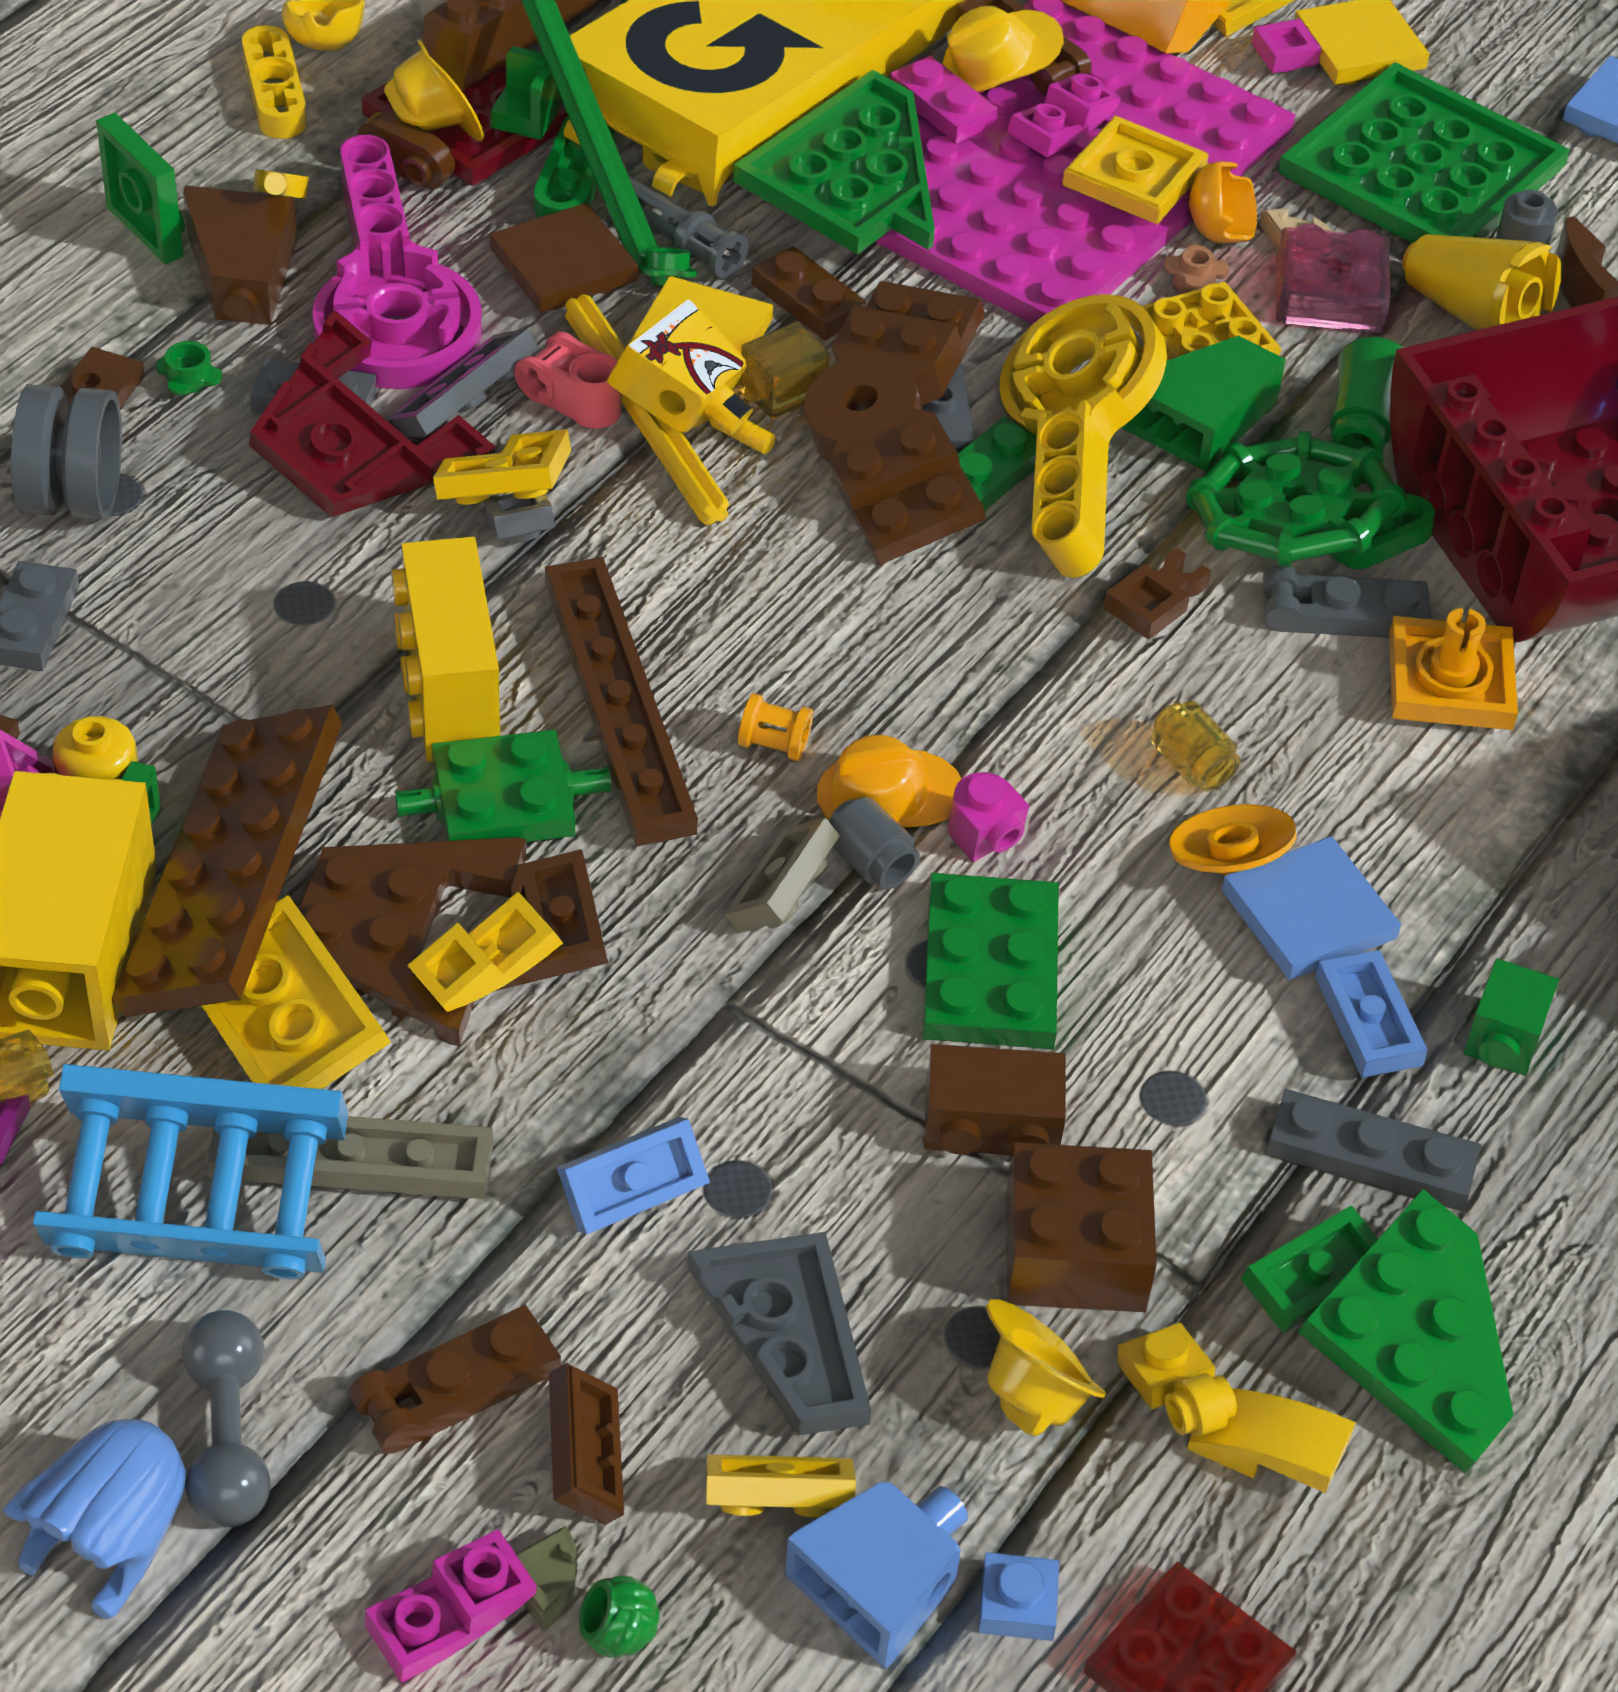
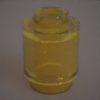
(1195, 745)

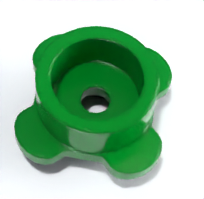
(667, 262)
(188, 368)

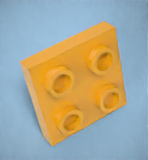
(1453, 671)

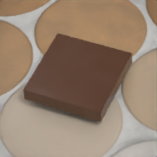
(563, 257)

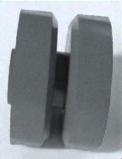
(66, 451)

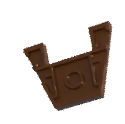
(379, 905)

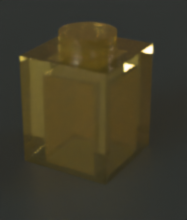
(781, 369)

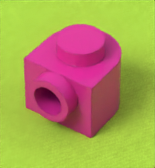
(986, 815)

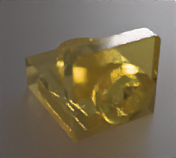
(23, 1067)

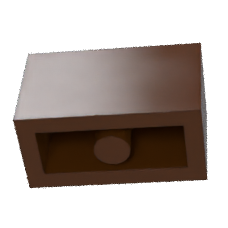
(993, 1098)

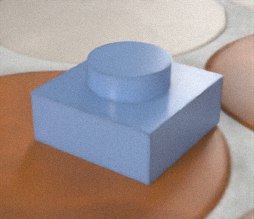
(1019, 1596)

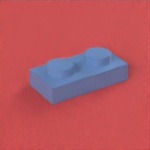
(1371, 1013)
(633, 1175)

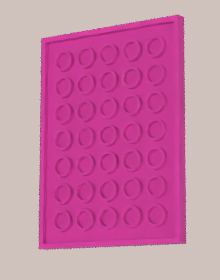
(1028, 239)

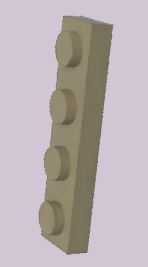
(383, 1157)

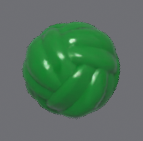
(619, 1616)

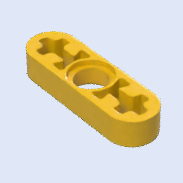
(266, 95)

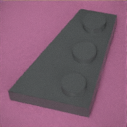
(791, 1325)

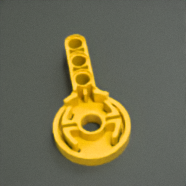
(1079, 413)

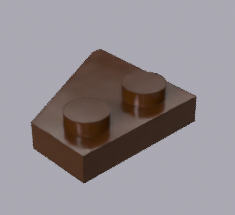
(564, 898)

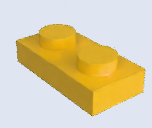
(750, 1482)

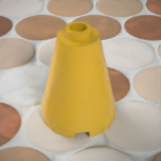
(1484, 278)

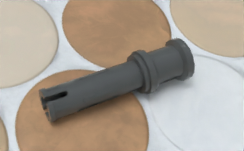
(689, 224)

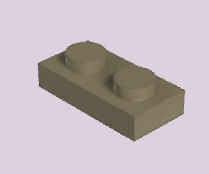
(782, 875)

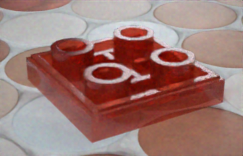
(1189, 1641)

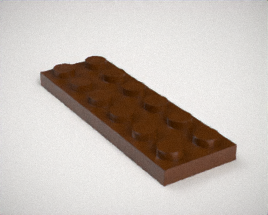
(228, 863)

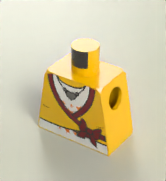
(683, 372)

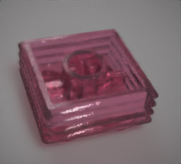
(1333, 279)

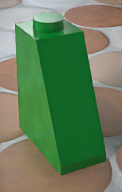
(1210, 400)

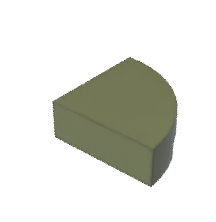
(554, 1570)

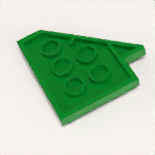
(849, 167)

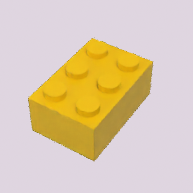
(448, 642)

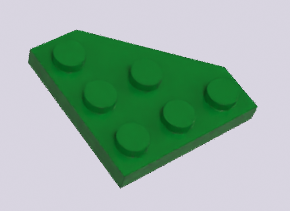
(1422, 1331)

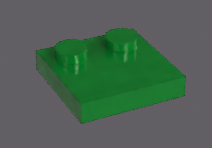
(140, 188)

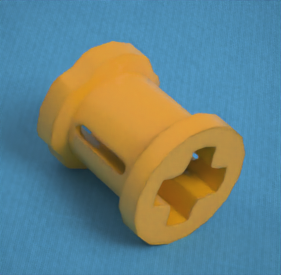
(754, 731)

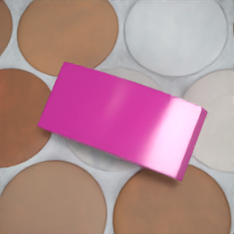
(1067, 115)
(453, 1608)

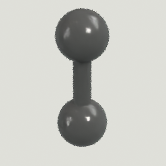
(228, 1480)

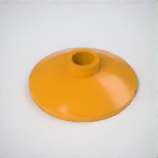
(1233, 838)

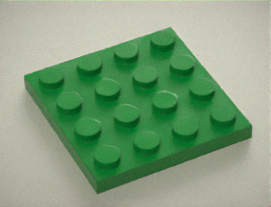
(1421, 158)

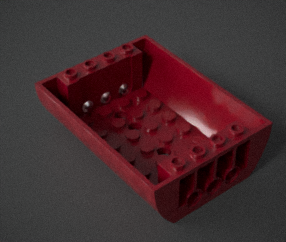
(1519, 460)

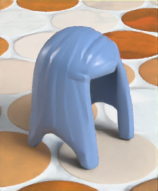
(110, 1499)

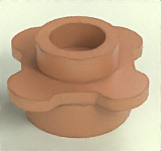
(1195, 268)

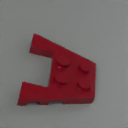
(337, 443)

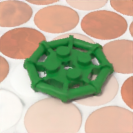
(1291, 496)

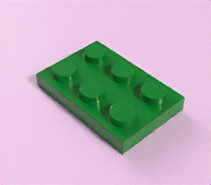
(991, 961)

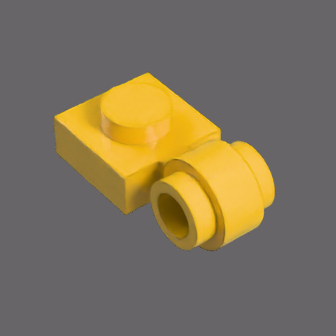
(1176, 1373)

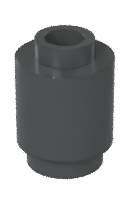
(1528, 217)
(874, 843)

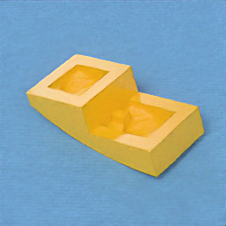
(497, 951)
(1280, 1436)

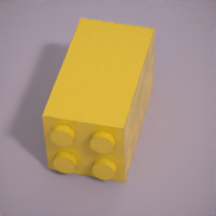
(70, 903)

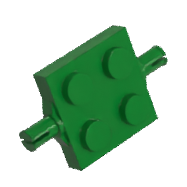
(503, 788)

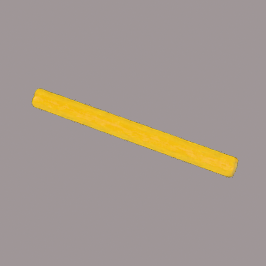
(668, 444)

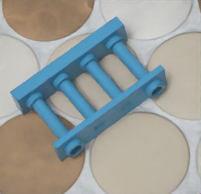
(168, 1106)

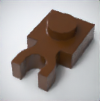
(1153, 598)

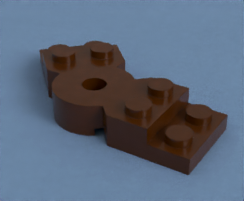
(870, 420)

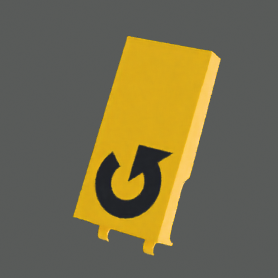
(731, 74)

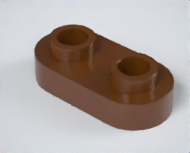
(413, 151)

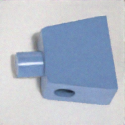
(879, 1564)

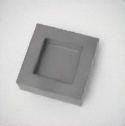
(519, 518)

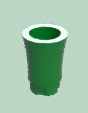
(1363, 393)

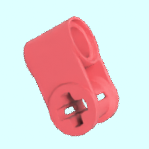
(573, 381)

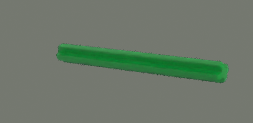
(590, 127)

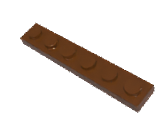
(620, 702)

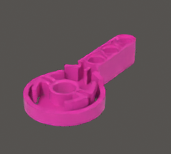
(393, 279)

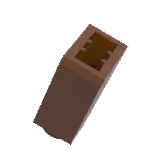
(241, 249)

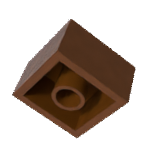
(1080, 1227)

